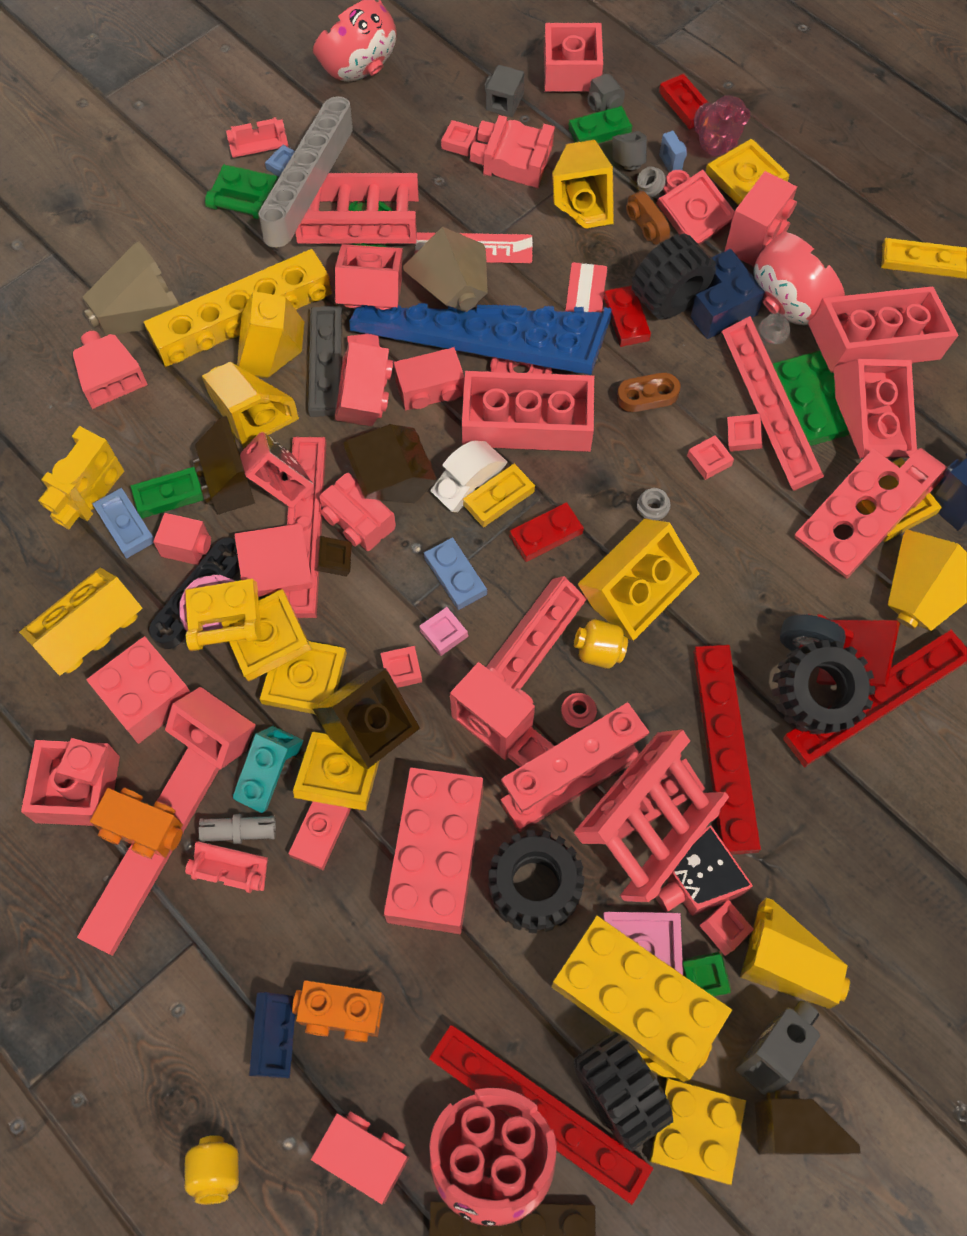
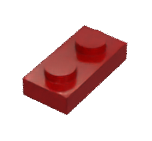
(682, 98)
(627, 316)
(546, 532)

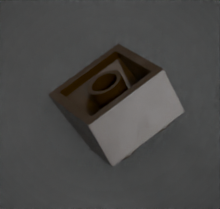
(390, 464)
(222, 468)
(367, 717)
(799, 1127)

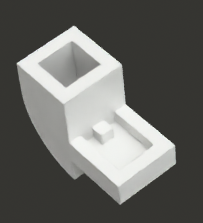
(465, 470)

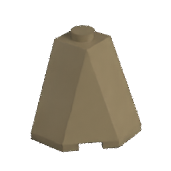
(451, 269)
(128, 294)

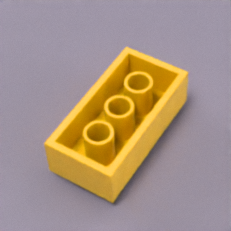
(641, 999)

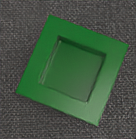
(708, 973)

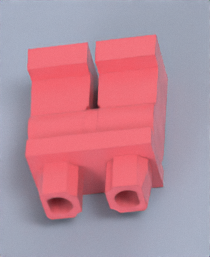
(513, 150)

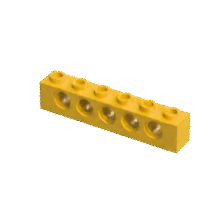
(217, 315)

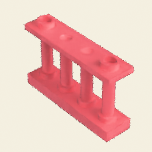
(362, 226)
(572, 767)
(624, 801)

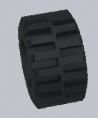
(673, 276)
(850, 680)
(544, 851)
(623, 1090)

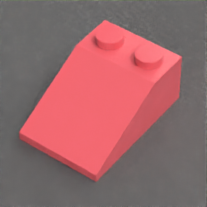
(878, 405)

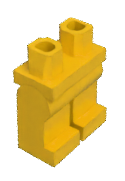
(80, 479)

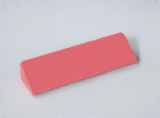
(537, 632)

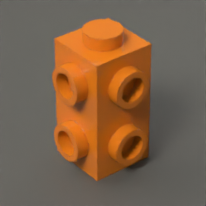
(145, 826)
(338, 1008)

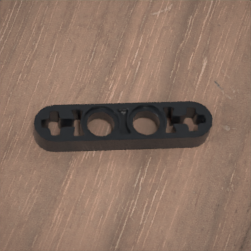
(164, 617)

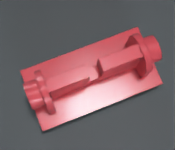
(246, 141)
(229, 866)

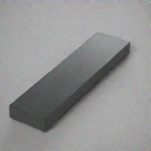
(325, 360)

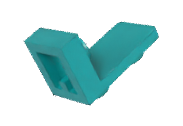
(264, 767)

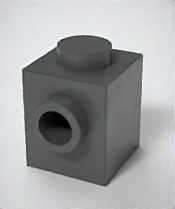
(504, 90)

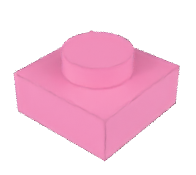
(443, 631)

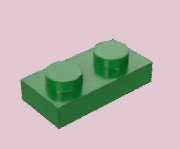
(600, 125)
(167, 492)

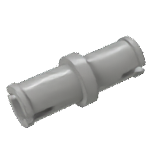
(237, 828)

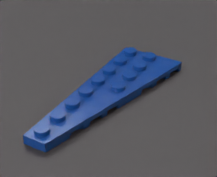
(501, 331)

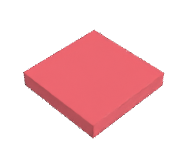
(696, 208)
(274, 559)

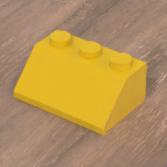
(639, 577)
(82, 621)

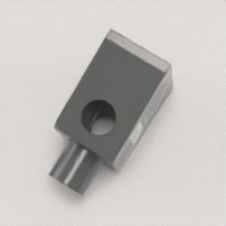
(781, 1048)

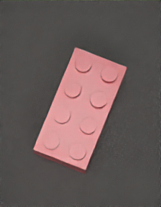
(883, 326)
(529, 410)
(434, 851)

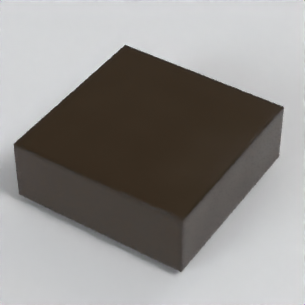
(333, 556)

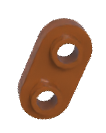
(648, 217)
(647, 390)

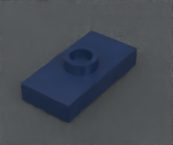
(272, 1036)

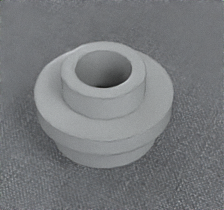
(651, 181)
(656, 497)

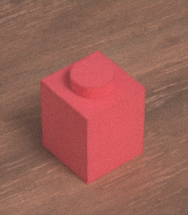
(182, 539)

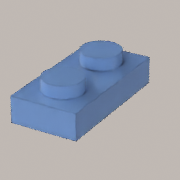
(123, 523)
(455, 573)

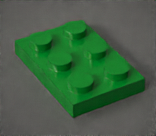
(812, 396)

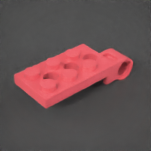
(915, 480)

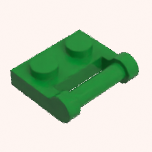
(241, 185)

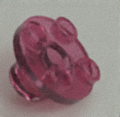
(721, 124)

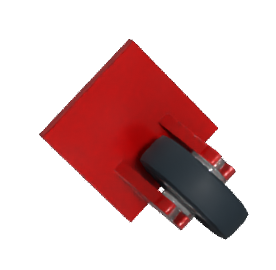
(870, 637)

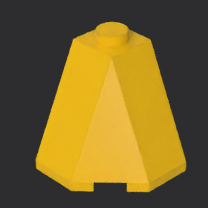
(584, 184)
(268, 334)
(249, 402)
(928, 580)
(793, 959)

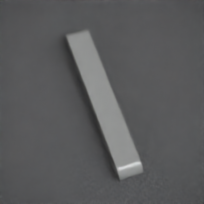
(305, 172)

